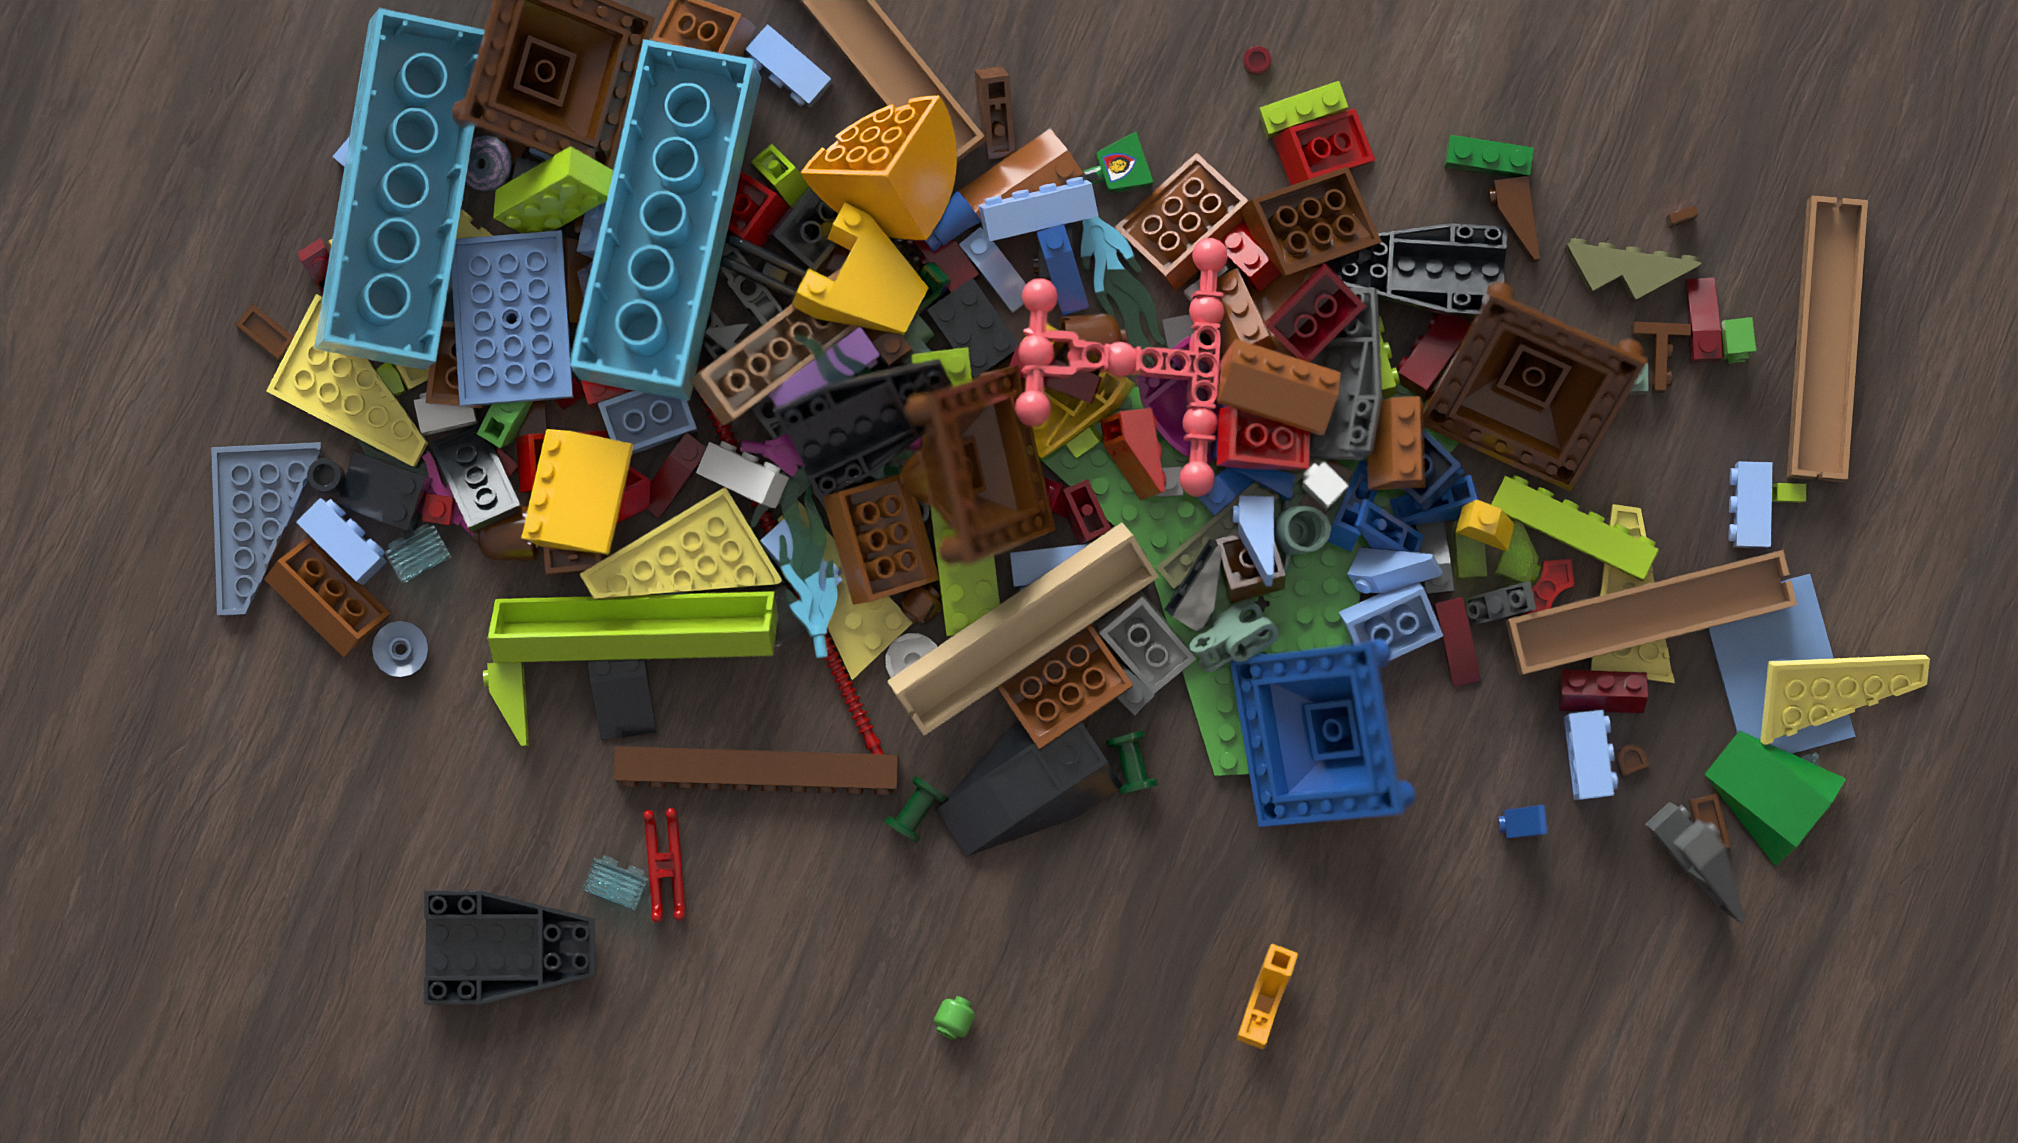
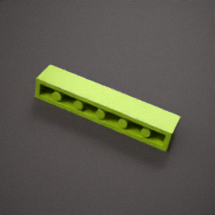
(1575, 528)

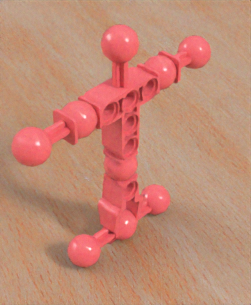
(1122, 360)

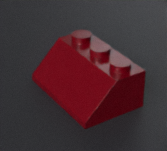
(1315, 314)

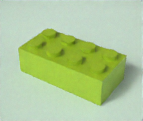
(553, 193)

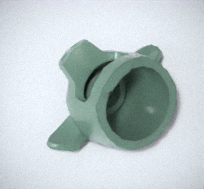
(1299, 531)

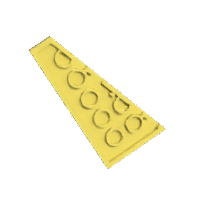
(863, 628)
(1643, 658)
(1826, 689)

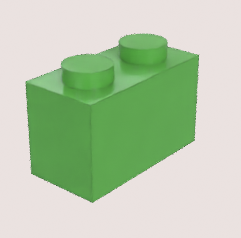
(1737, 340)

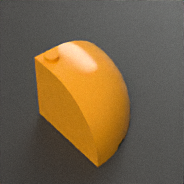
(891, 167)

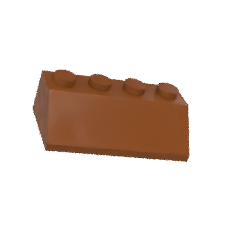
(1032, 166)
(1278, 387)
(327, 596)

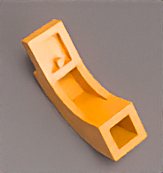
(1266, 996)

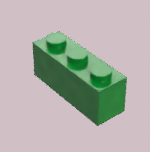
(1488, 157)

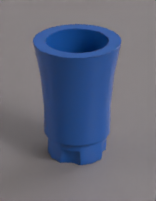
(955, 220)

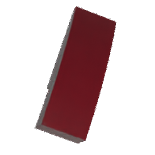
(1079, 385)
(1457, 641)

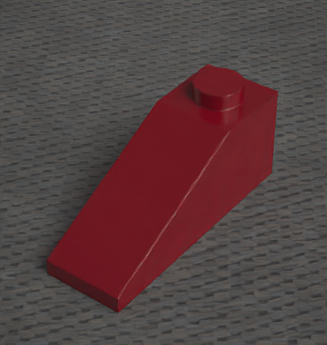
(1703, 315)
(675, 474)

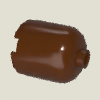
(1092, 328)
(504, 540)

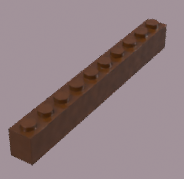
(759, 768)

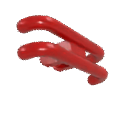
(664, 865)

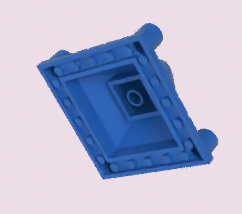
(1318, 735)

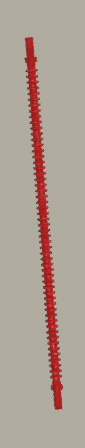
(871, 741)

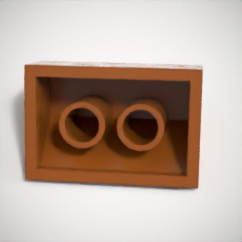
(1241, 316)
(1398, 446)

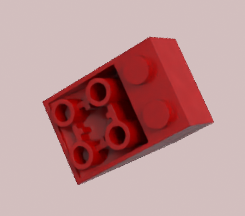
(1134, 449)

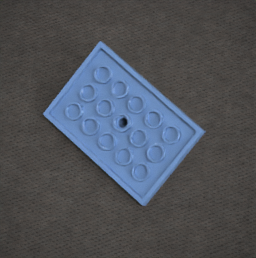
(507, 281)
(1748, 646)

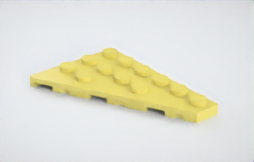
(345, 393)
(692, 552)

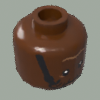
(921, 603)

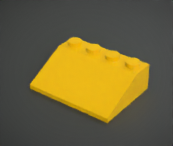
(577, 492)

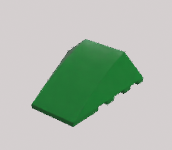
(1772, 792)

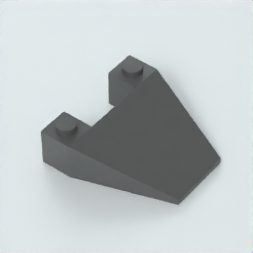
(1699, 854)

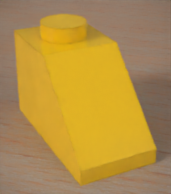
(1485, 524)

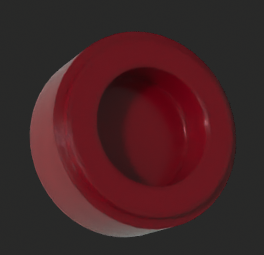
(1257, 60)

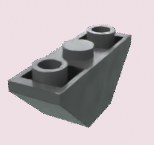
(1500, 604)

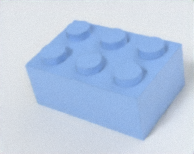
(647, 419)
(343, 540)
(1396, 617)
(1590, 755)

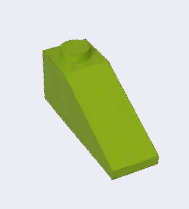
(508, 690)

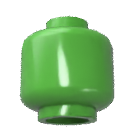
(954, 1018)

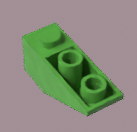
(504, 422)

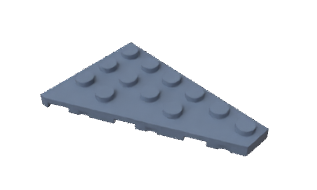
(252, 507)

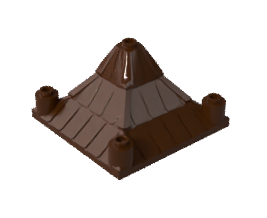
(556, 74)
(1532, 389)
(979, 467)

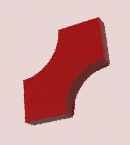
(1554, 578)

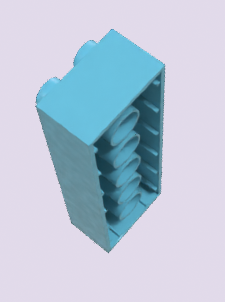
(400, 192)
(666, 220)

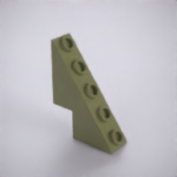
(1636, 270)

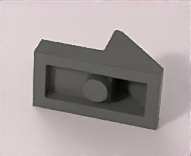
(727, 336)

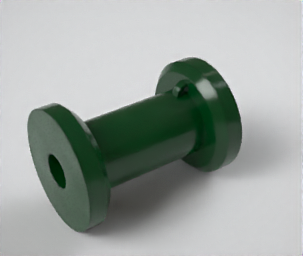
(1132, 762)
(915, 809)

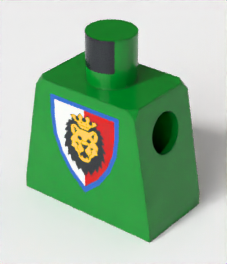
(1121, 166)

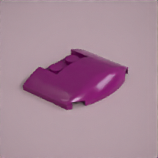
(1170, 403)

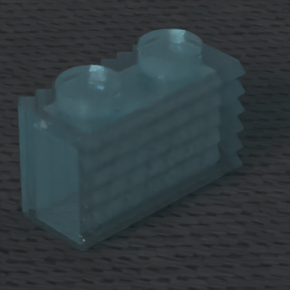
(417, 553)
(616, 883)

